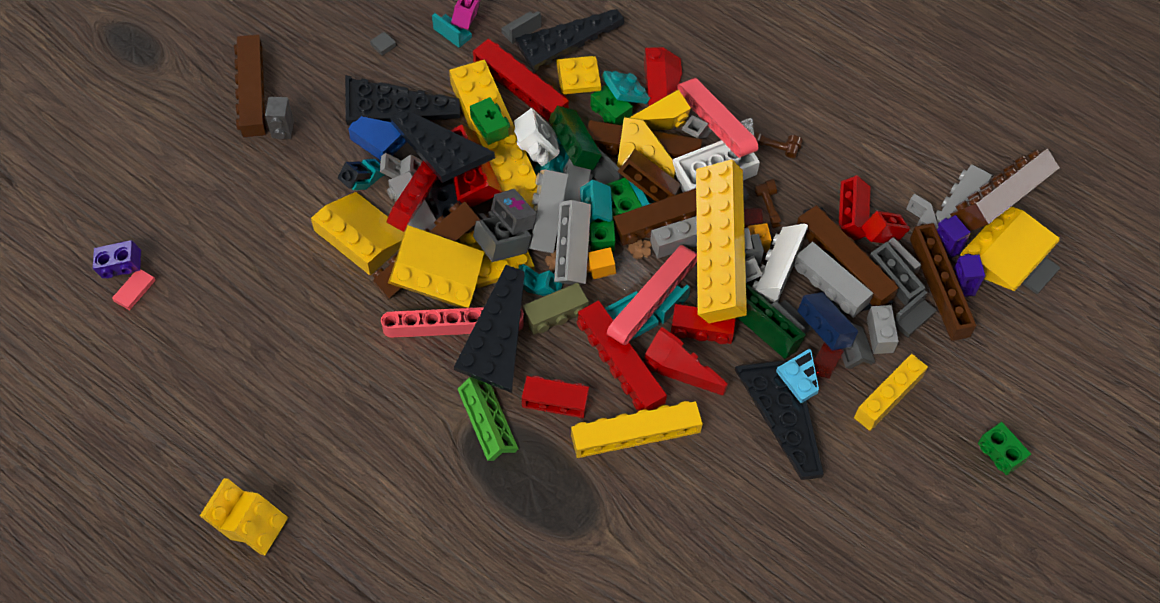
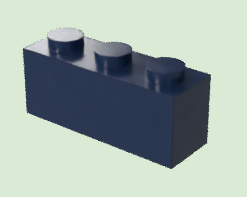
(827, 321)

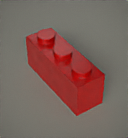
(854, 206)
(689, 324)
(555, 396)

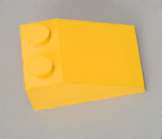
(666, 113)

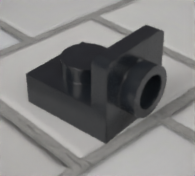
(352, 172)

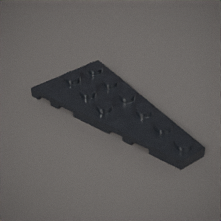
(565, 38)
(386, 100)
(440, 148)
(494, 339)

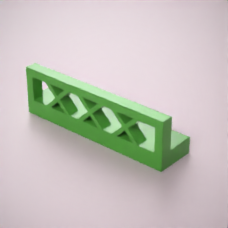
(483, 418)

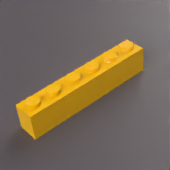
(636, 429)

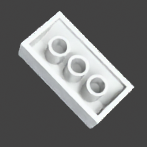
(686, 165)
(780, 262)

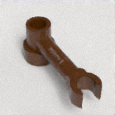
(791, 146)
(766, 190)

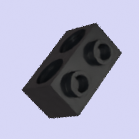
(445, 193)

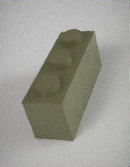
(554, 308)

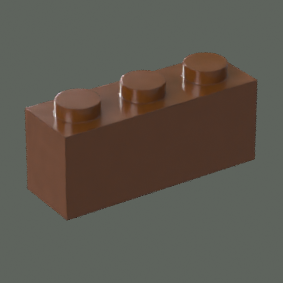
(648, 176)

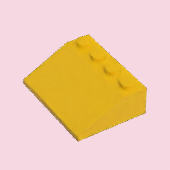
(358, 231)
(1011, 247)
(436, 267)

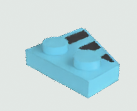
(800, 376)

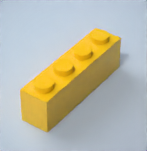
(890, 392)

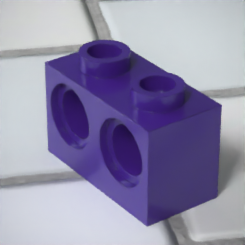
(953, 235)
(117, 259)
(969, 273)

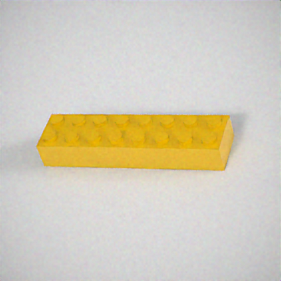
(720, 242)

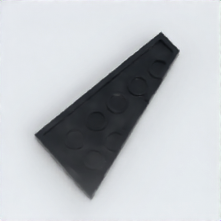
(784, 416)

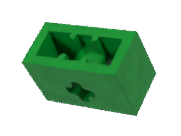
(609, 107)
(489, 120)

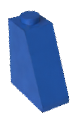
(376, 136)

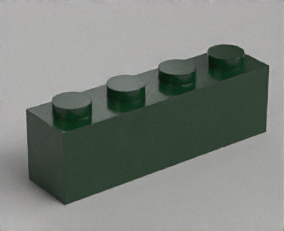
(575, 138)
(771, 325)

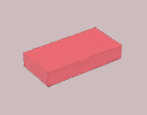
(133, 289)

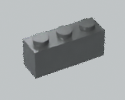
(897, 270)

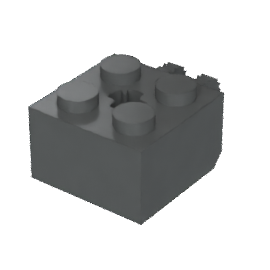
(497, 239)

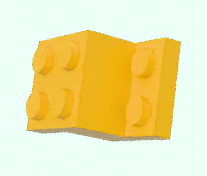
(578, 75)
(244, 516)

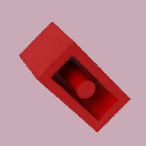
(885, 226)

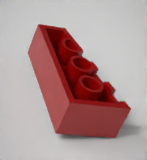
(478, 183)

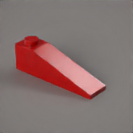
(662, 73)
(673, 361)

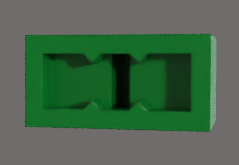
(626, 199)
(601, 230)
(1007, 445)

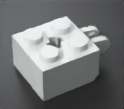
(536, 137)

